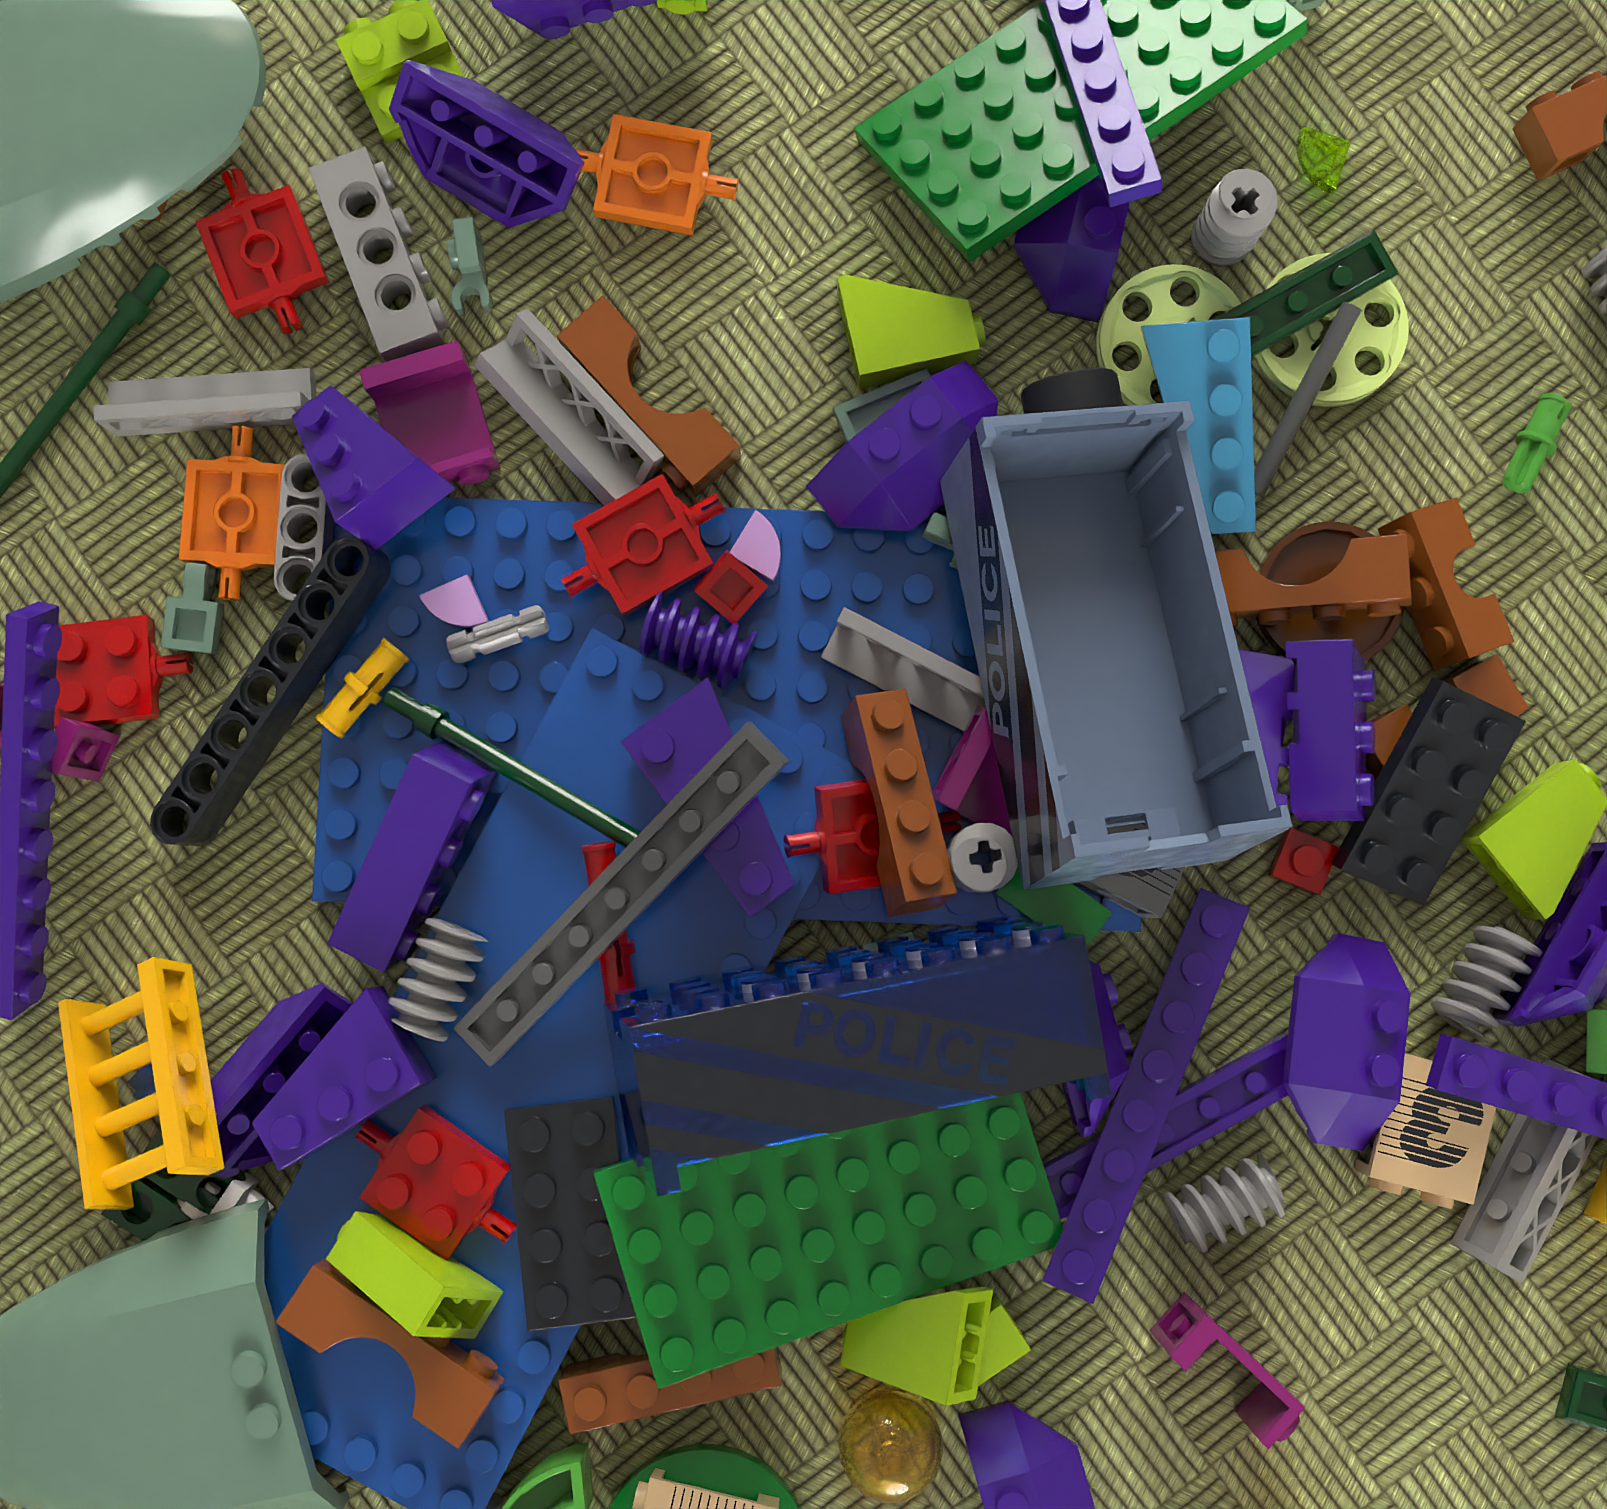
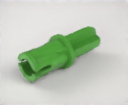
(1536, 442)

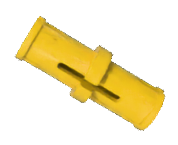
(362, 688)

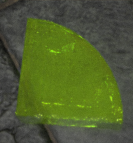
(1321, 157)

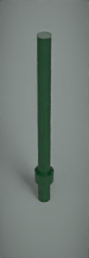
(131, 309)
(436, 723)

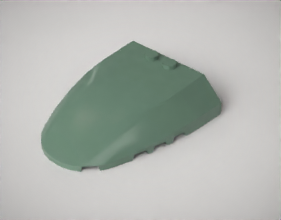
(111, 119)
(157, 1382)

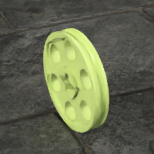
(1154, 286)
(1348, 382)

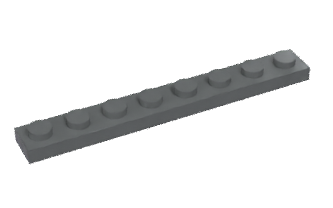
(622, 893)

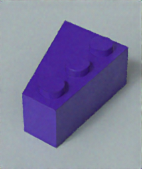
(364, 470)
(1268, 683)
(1330, 731)
(344, 1081)

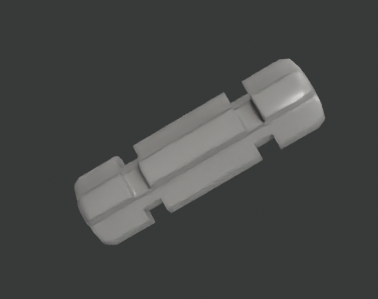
(497, 634)

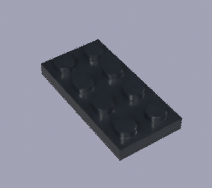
(1428, 791)
(560, 1220)

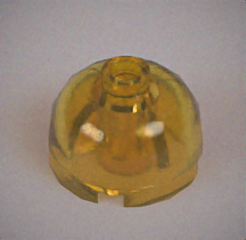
(890, 1445)

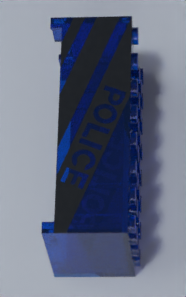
(851, 1041)

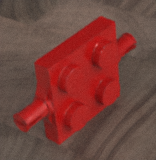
(262, 251)
(643, 545)
(113, 671)
(848, 836)
(435, 1182)

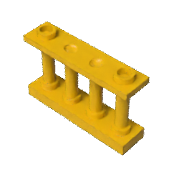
(180, 1079)

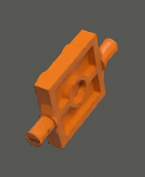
(654, 174)
(231, 513)

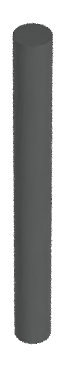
(1304, 396)

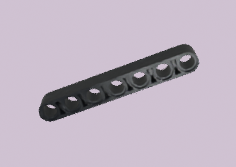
(248, 703)

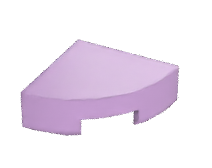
(759, 547)
(456, 603)

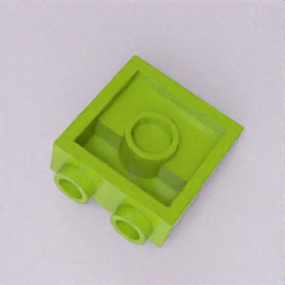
(380, 48)

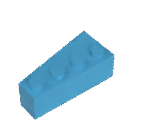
(1212, 370)

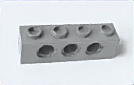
(343, 188)

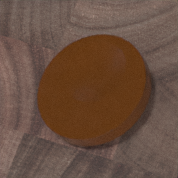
(1308, 557)

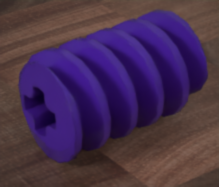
(695, 642)

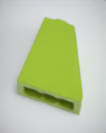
(904, 330)
(1540, 836)
(412, 1280)
(923, 1344)

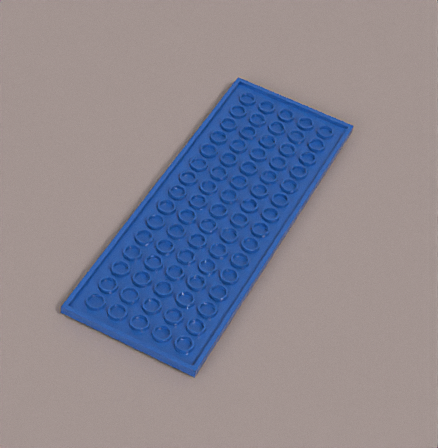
(510, 891)

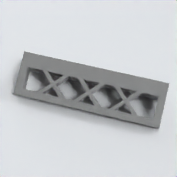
(205, 402)
(568, 418)
(897, 663)
(1523, 1193)

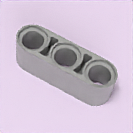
(294, 512)

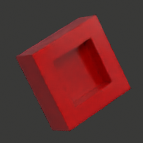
(730, 587)
(1303, 861)

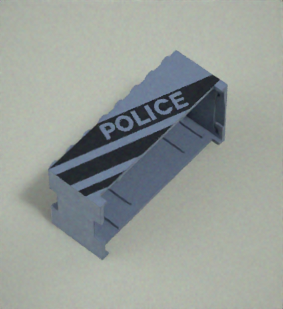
(1105, 644)

